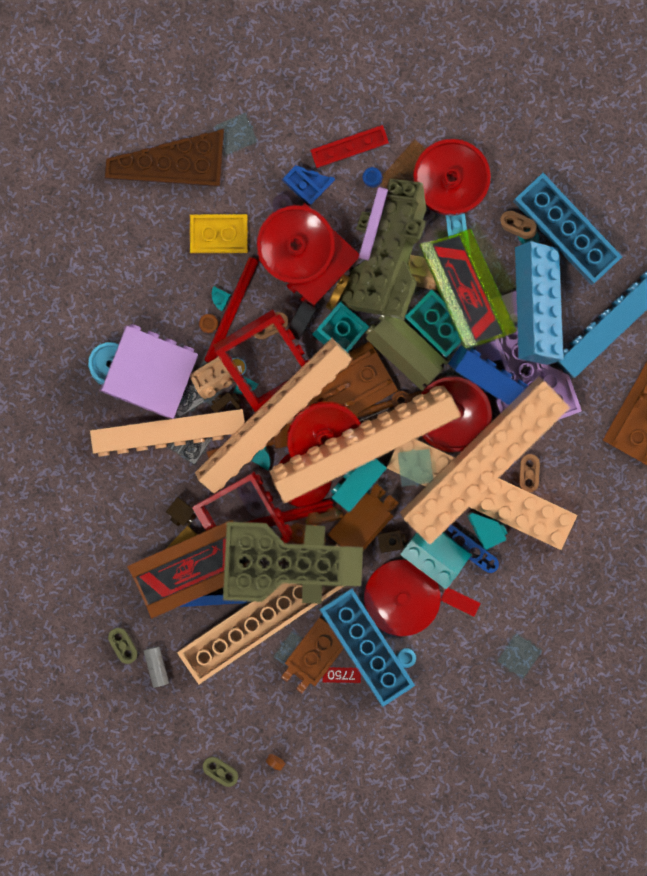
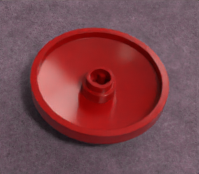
(453, 176)
(295, 244)
(473, 409)
(318, 424)
(401, 598)

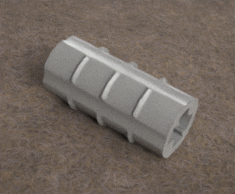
(156, 666)

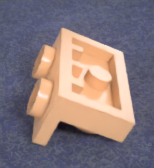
(211, 378)

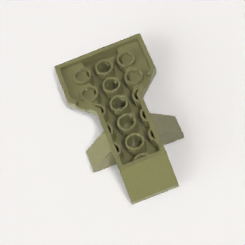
(385, 282)
(309, 563)

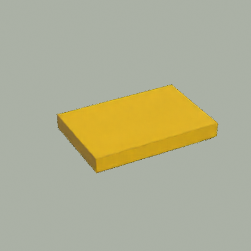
(219, 233)

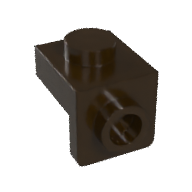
(219, 402)

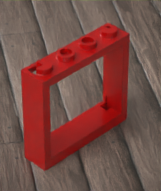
(246, 332)
(208, 523)

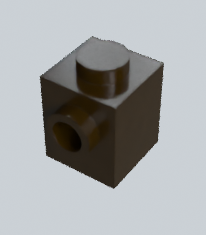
(181, 512)
(391, 541)

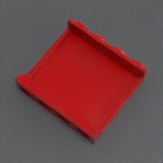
(342, 260)

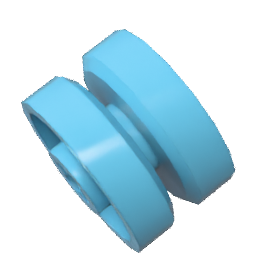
(98, 360)

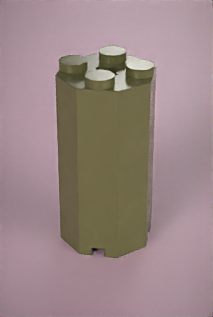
(406, 350)

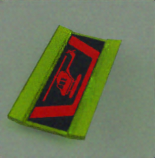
(468, 289)

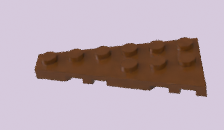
(178, 162)

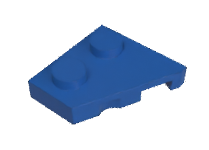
(307, 184)

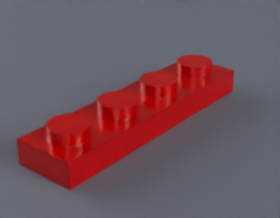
(349, 146)

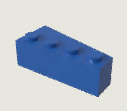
(486, 375)

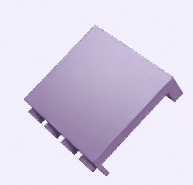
(149, 371)

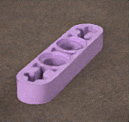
(373, 223)

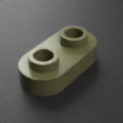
(122, 645)
(220, 771)

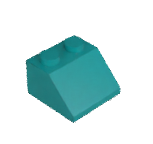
(342, 327)
(487, 530)

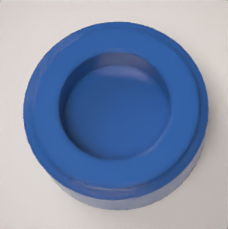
(372, 177)

